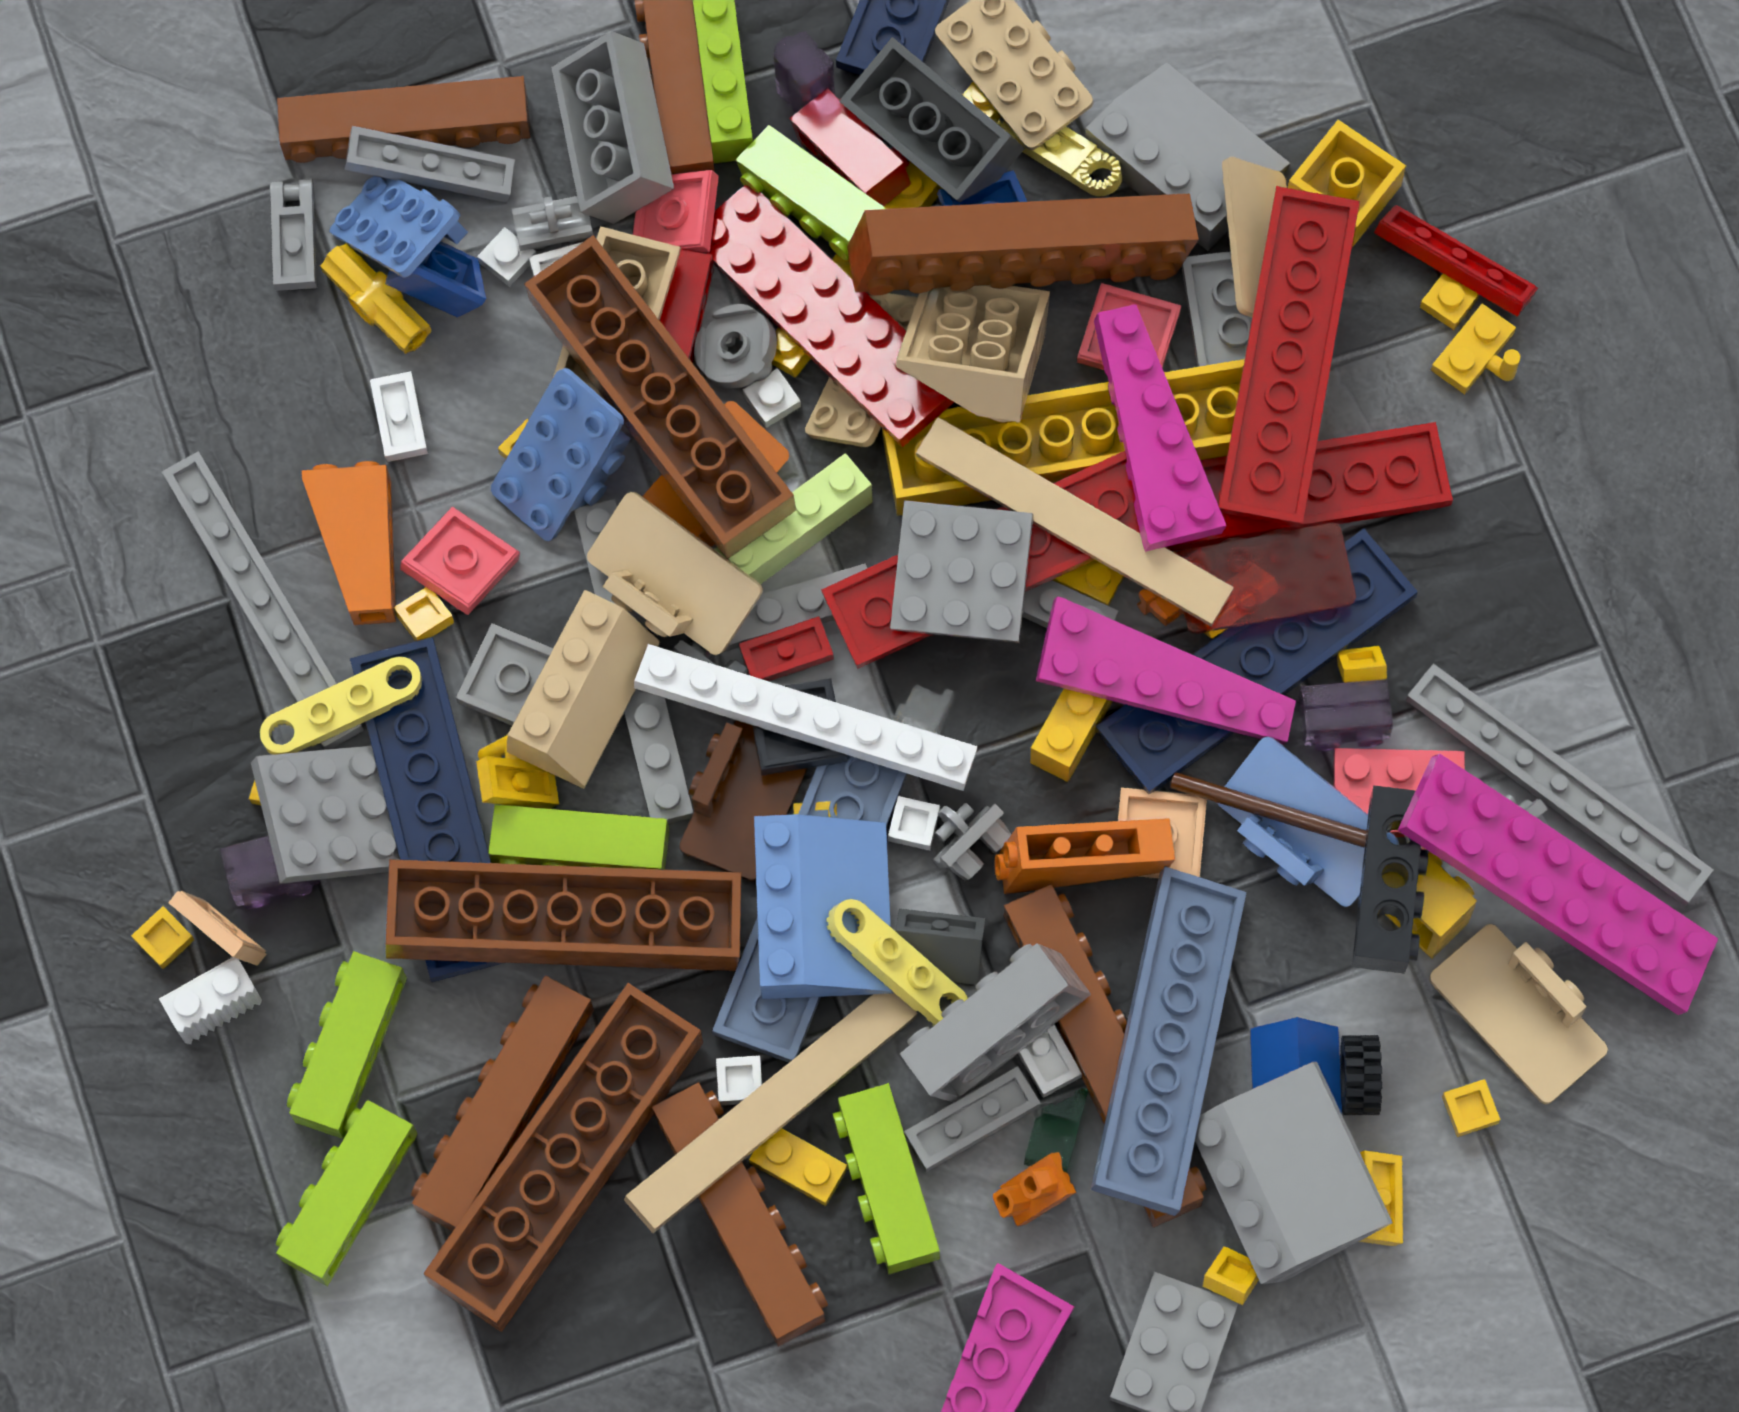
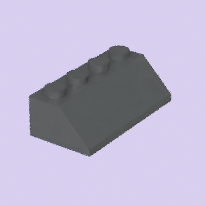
(931, 122)

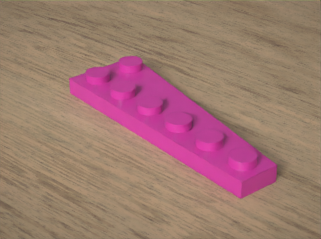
(1165, 470)
(1131, 668)
(1006, 1344)

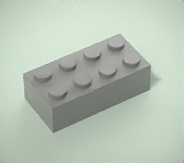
(612, 127)
(994, 1022)

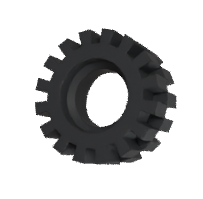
(1361, 1074)

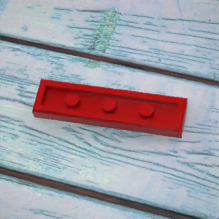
(1456, 260)

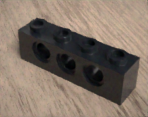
(1373, 945)

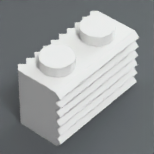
(210, 1000)

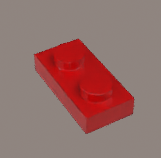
(787, 650)

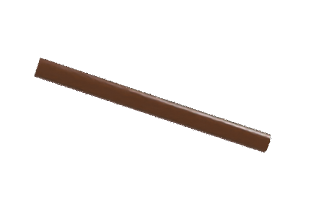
(1269, 809)

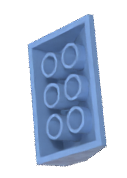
(800, 875)

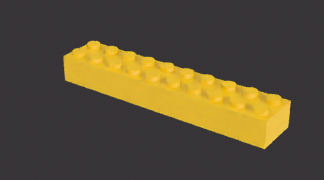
(1066, 433)

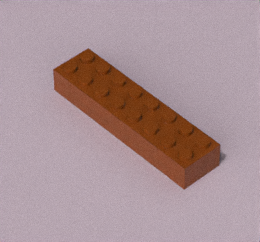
(1021, 243)
(660, 397)
(563, 915)
(564, 1157)

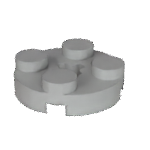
(753, 359)

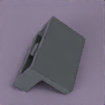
(946, 940)

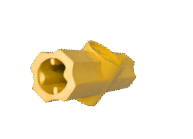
(374, 299)

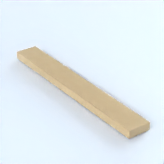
(1074, 521)
(768, 1109)

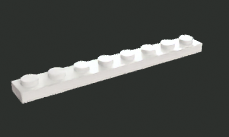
(805, 717)

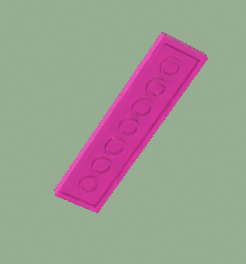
(1558, 884)

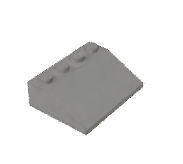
(1175, 143)
(1290, 1174)

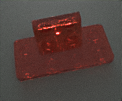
(1276, 575)

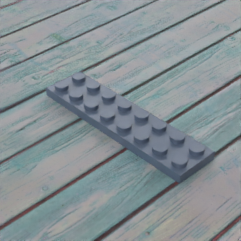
(780, 1025)
(1169, 1042)

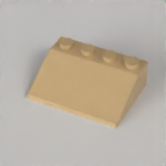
(977, 346)

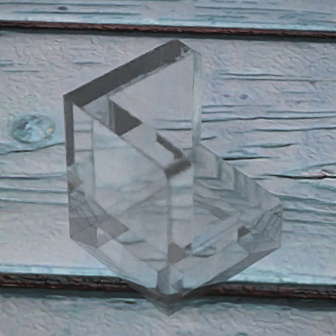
(925, 709)

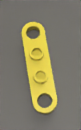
(1075, 160)
(341, 706)
(893, 960)

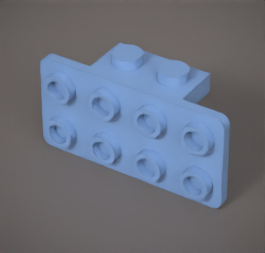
(396, 224)
(561, 456)
(1302, 855)

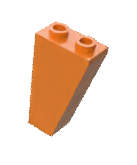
(357, 530)
(1083, 853)

